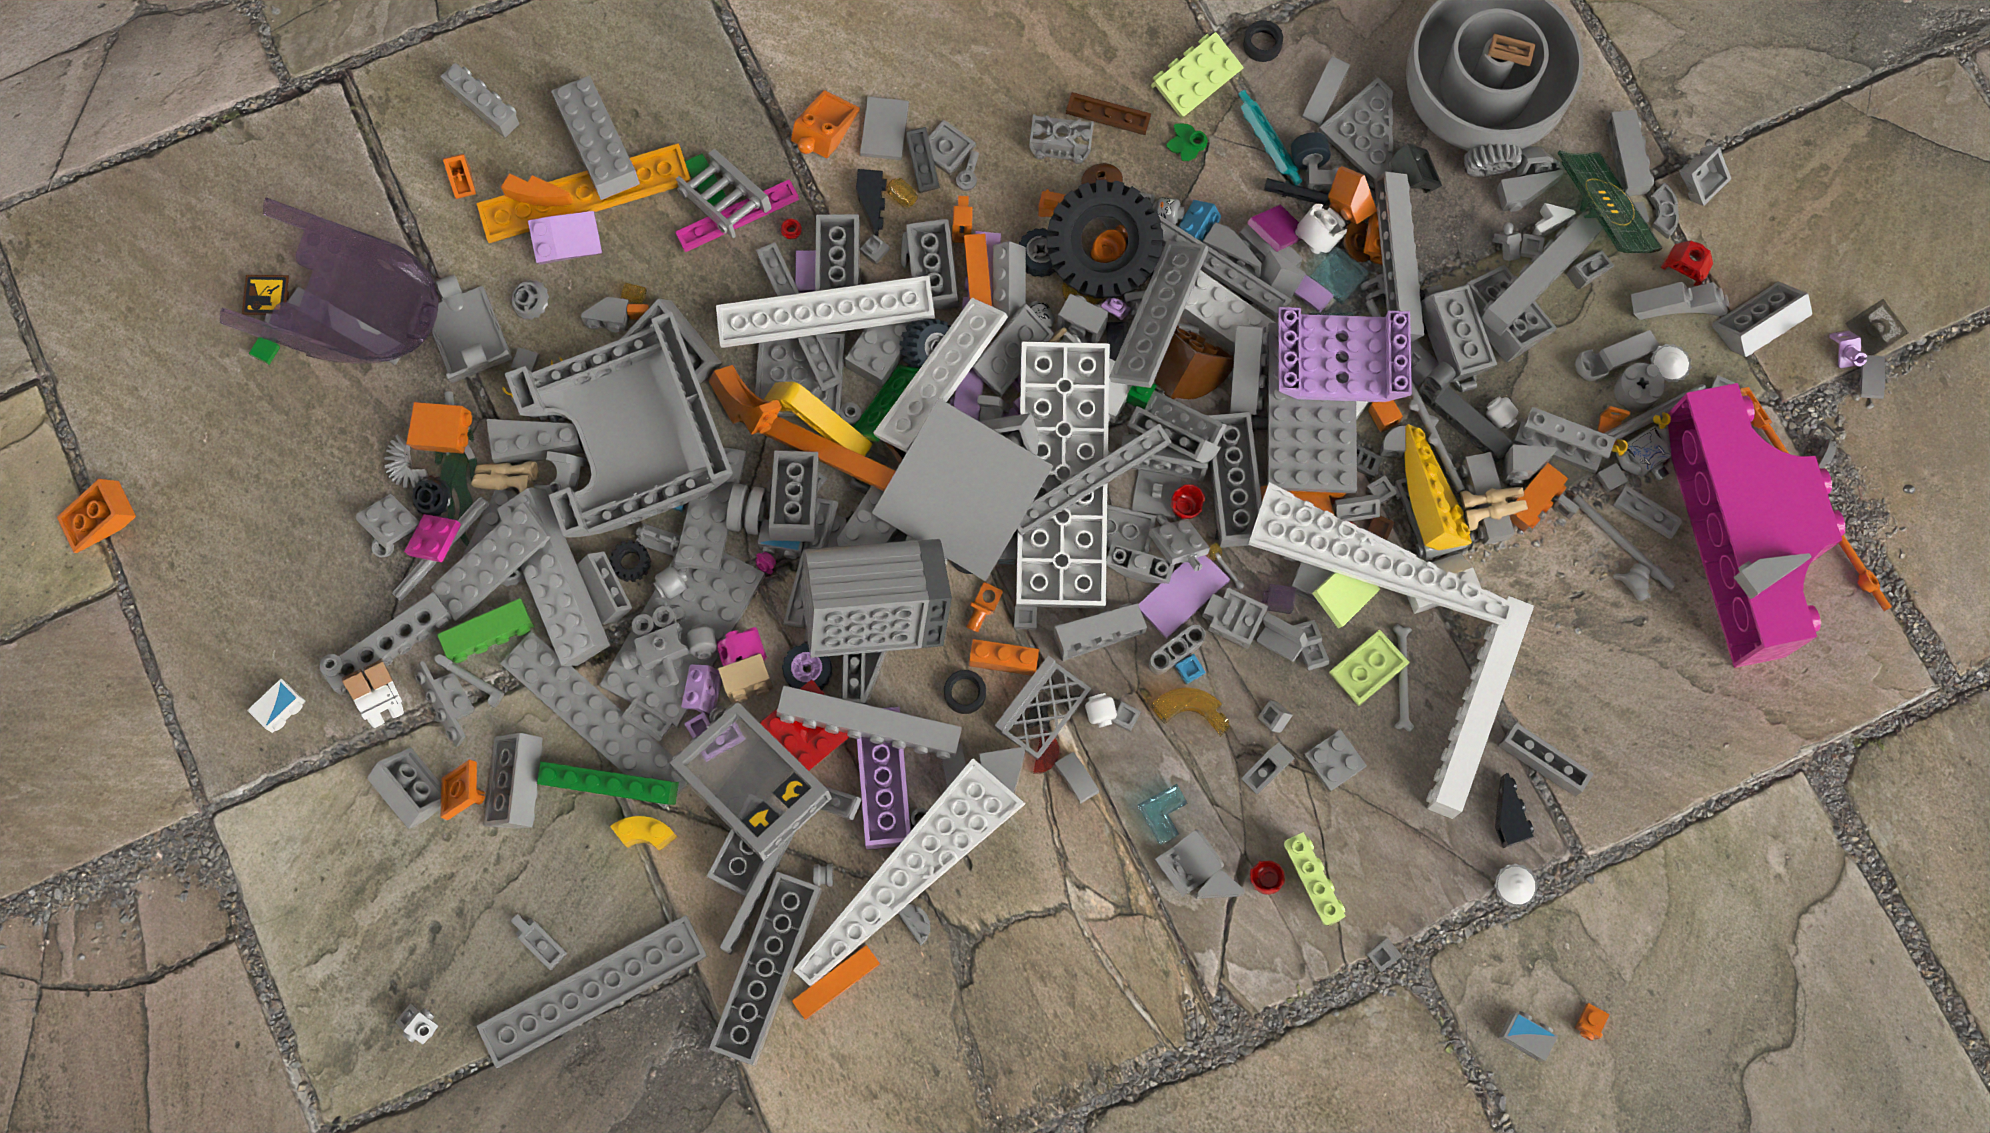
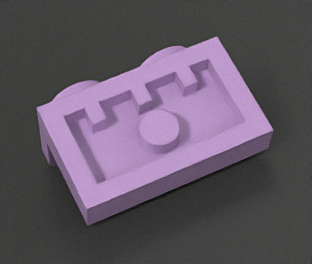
(701, 688)

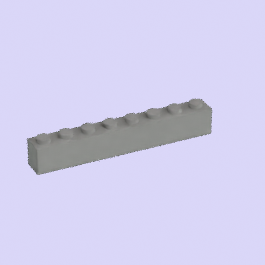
(1398, 248)
(1541, 273)
(868, 722)

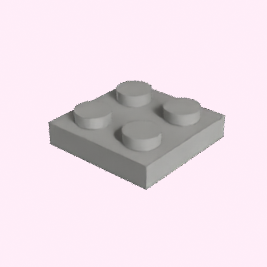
(387, 520)
(1335, 760)

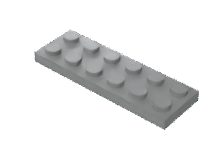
(706, 522)
(491, 561)

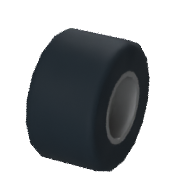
(1310, 149)

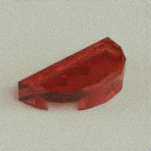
(1048, 758)

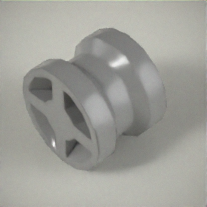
(823, 875)

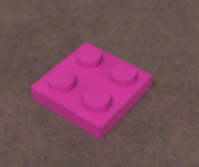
(432, 538)

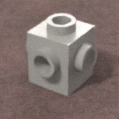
(417, 1024)

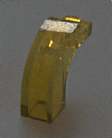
(1191, 700)

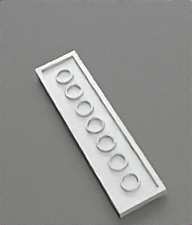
(941, 372)

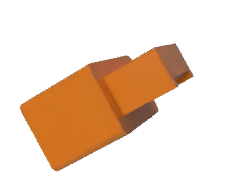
(1048, 203)
(961, 220)

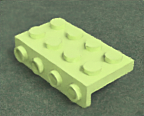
(1197, 74)
(1314, 880)

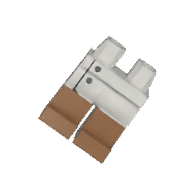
(375, 700)

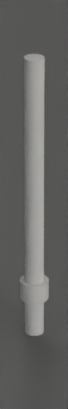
(1656, 572)

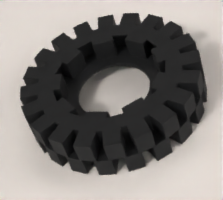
(1099, 200)

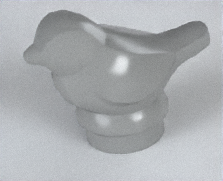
(1636, 581)

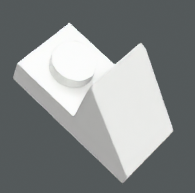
(1554, 218)

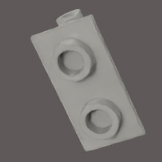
(658, 539)

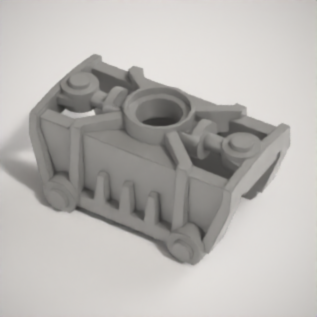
(1058, 146)

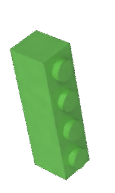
(485, 631)

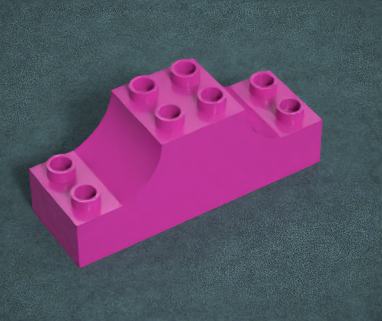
(1747, 507)

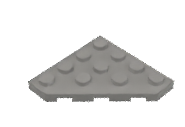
(1364, 130)

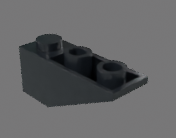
(869, 192)
(1510, 816)

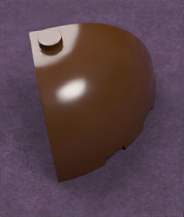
(1192, 366)

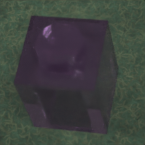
(1279, 598)

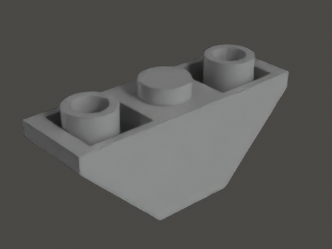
(1139, 565)

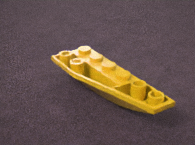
(1431, 497)

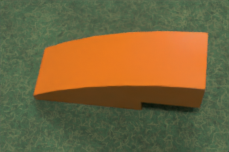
(535, 192)

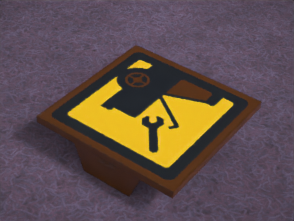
(264, 293)

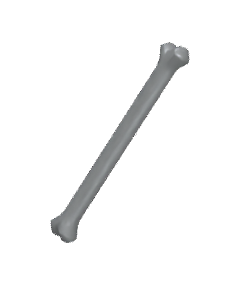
(1404, 721)

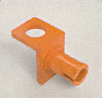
(983, 608)

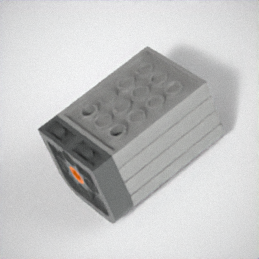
(875, 597)

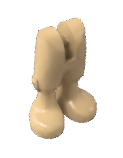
(497, 476)
(1499, 504)

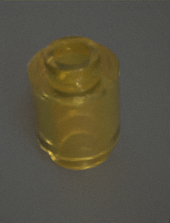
(902, 192)

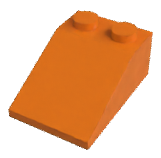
(96, 514)

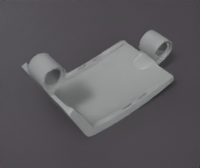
(467, 331)

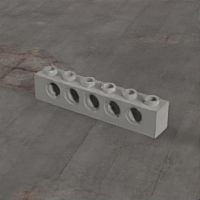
(393, 631)

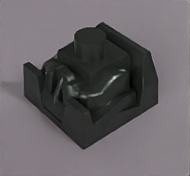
(1418, 167)

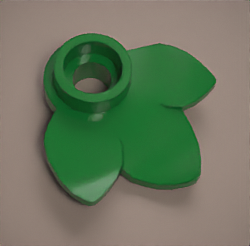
(1184, 141)

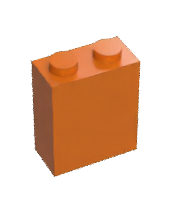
(439, 427)

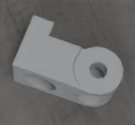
(1319, 179)

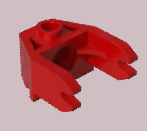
(1680, 260)

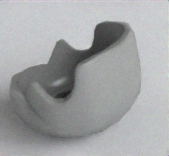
(1591, 366)

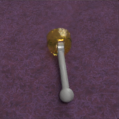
(1215, 554)

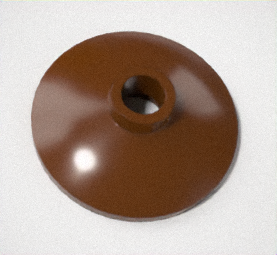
(1107, 171)
(1355, 241)

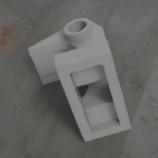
(567, 472)

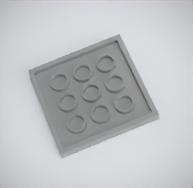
(786, 362)

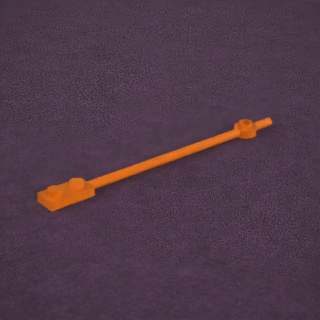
(1867, 580)

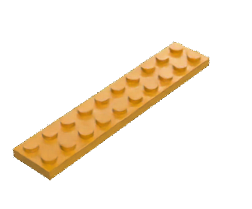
(655, 171)

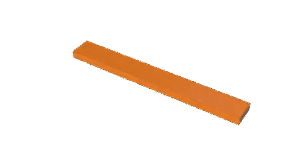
(831, 453)

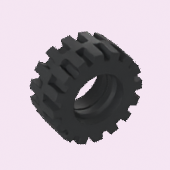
(624, 549)

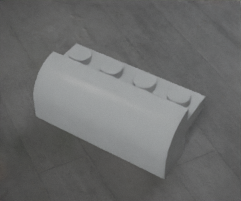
(1186, 428)

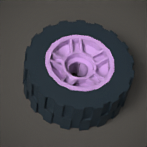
(793, 668)

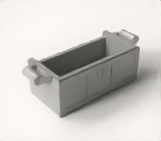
(1457, 333)

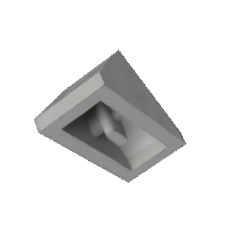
(1220, 886)

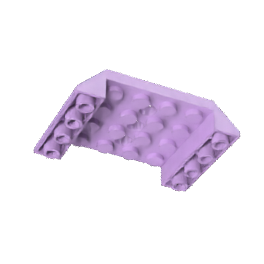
(1375, 353)

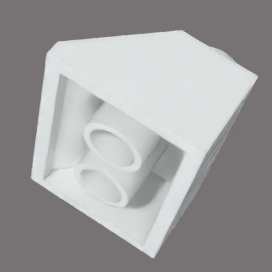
(1455, 564)

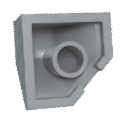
(1537, 161)

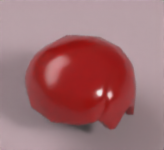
(1187, 501)
(1267, 877)

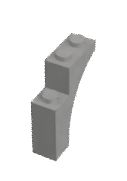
(1680, 299)

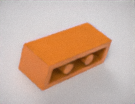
(1538, 496)
(1003, 657)

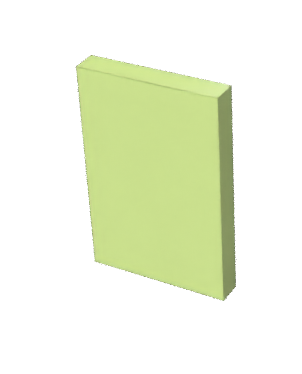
(1343, 597)
(1369, 667)

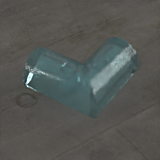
(1157, 811)

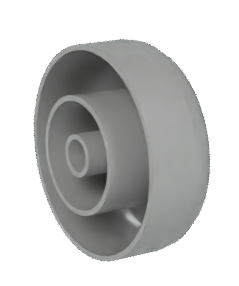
(1487, 99)

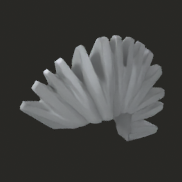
(402, 465)

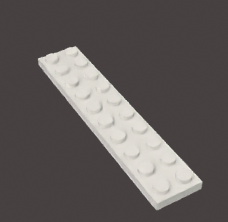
(825, 311)

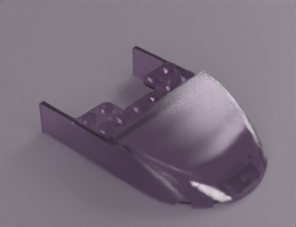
(350, 281)

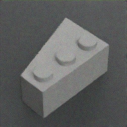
(860, 675)

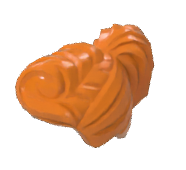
(1109, 245)

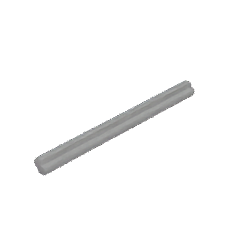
(1647, 417)
(424, 565)

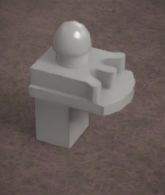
(1510, 242)

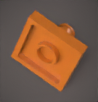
(460, 790)

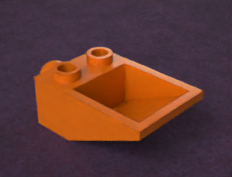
(823, 124)

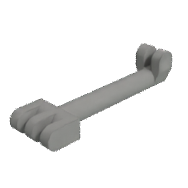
(495, 694)

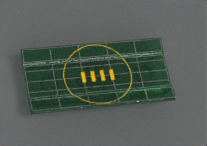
(1609, 203)

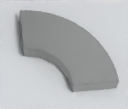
(1666, 210)

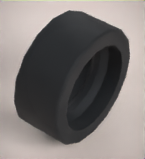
(1265, 27)
(957, 676)

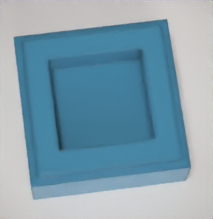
(1190, 669)

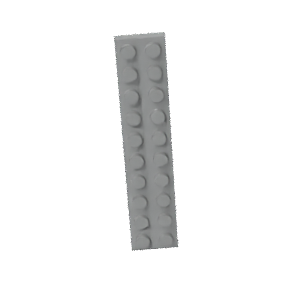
(589, 712)
(591, 991)

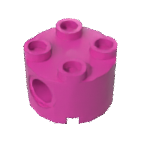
(740, 646)

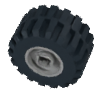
(921, 340)

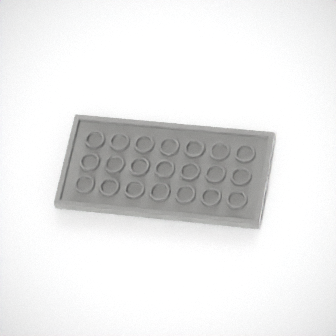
(1309, 440)
(709, 599)

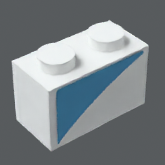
(276, 706)

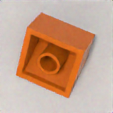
(1351, 196)

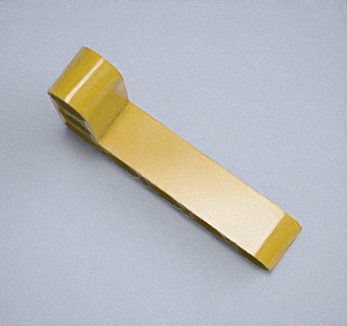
(818, 416)

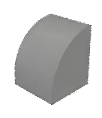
(1394, 443)

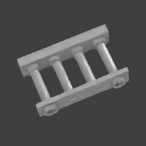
(733, 176)
(1574, 442)

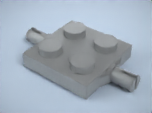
(1179, 541)

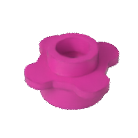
(765, 562)

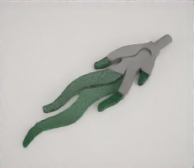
(455, 470)

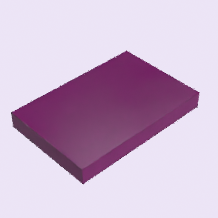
(1276, 227)

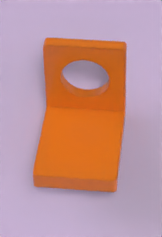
(1609, 421)

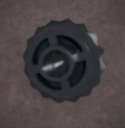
(431, 496)

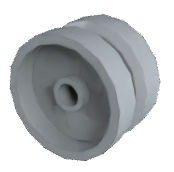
(746, 508)

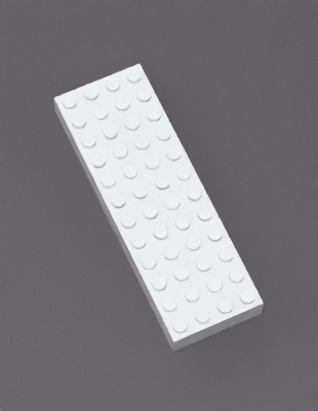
(1069, 401)

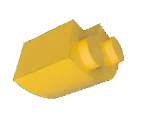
(643, 830)

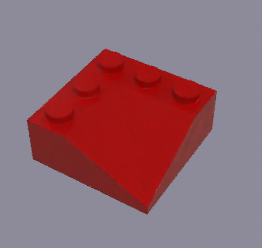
(804, 743)

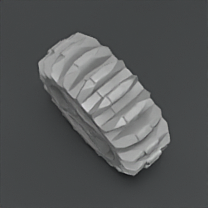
(1492, 160)

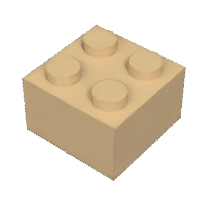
(745, 679)

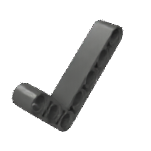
(1461, 415)

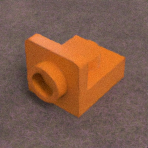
(1591, 1022)

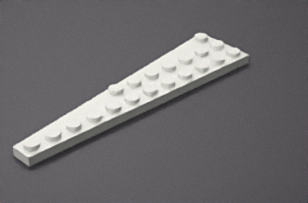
(1320, 539)
(950, 829)

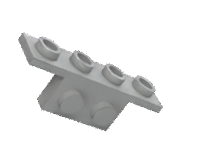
(447, 699)

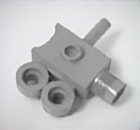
(658, 646)

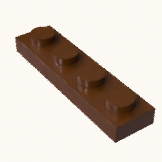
(1108, 113)

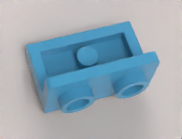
(1200, 219)

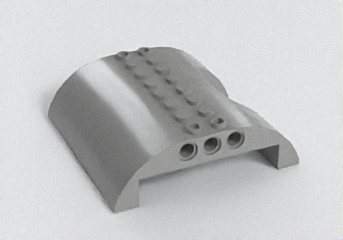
(638, 425)

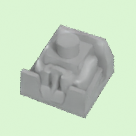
(1705, 175)

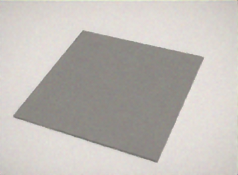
(962, 488)

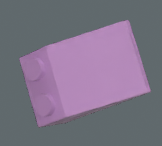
(564, 237)

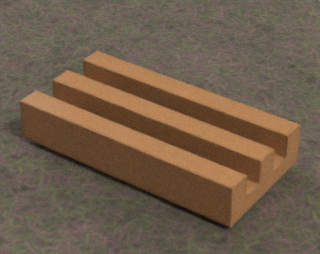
(1511, 53)

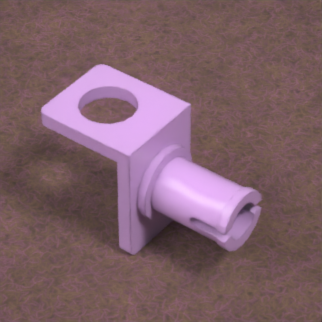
(1849, 349)

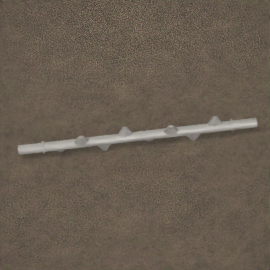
(1428, 421)

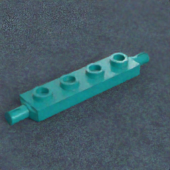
(1271, 141)

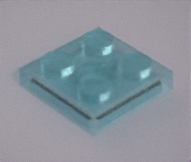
(1339, 275)

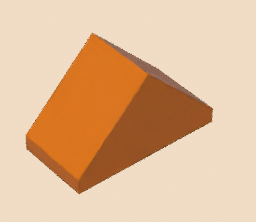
(460, 175)

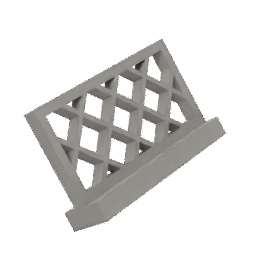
(1030, 693)

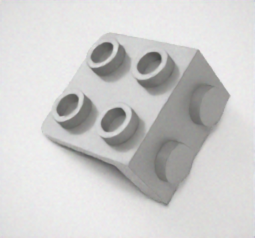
(1190, 862)

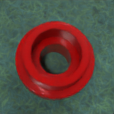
(791, 223)

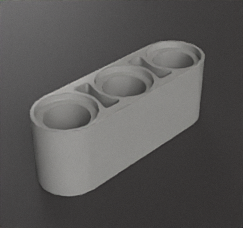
(1182, 640)

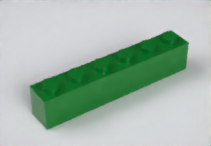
(608, 783)

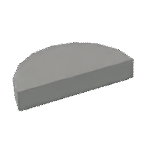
(916, 921)

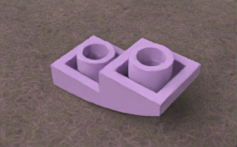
(1313, 294)
(1116, 307)

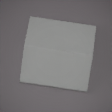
(1281, 273)

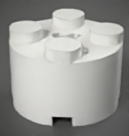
(1321, 229)

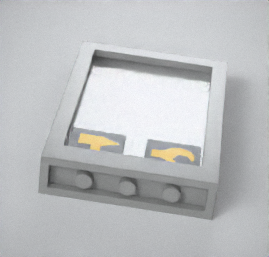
(750, 780)

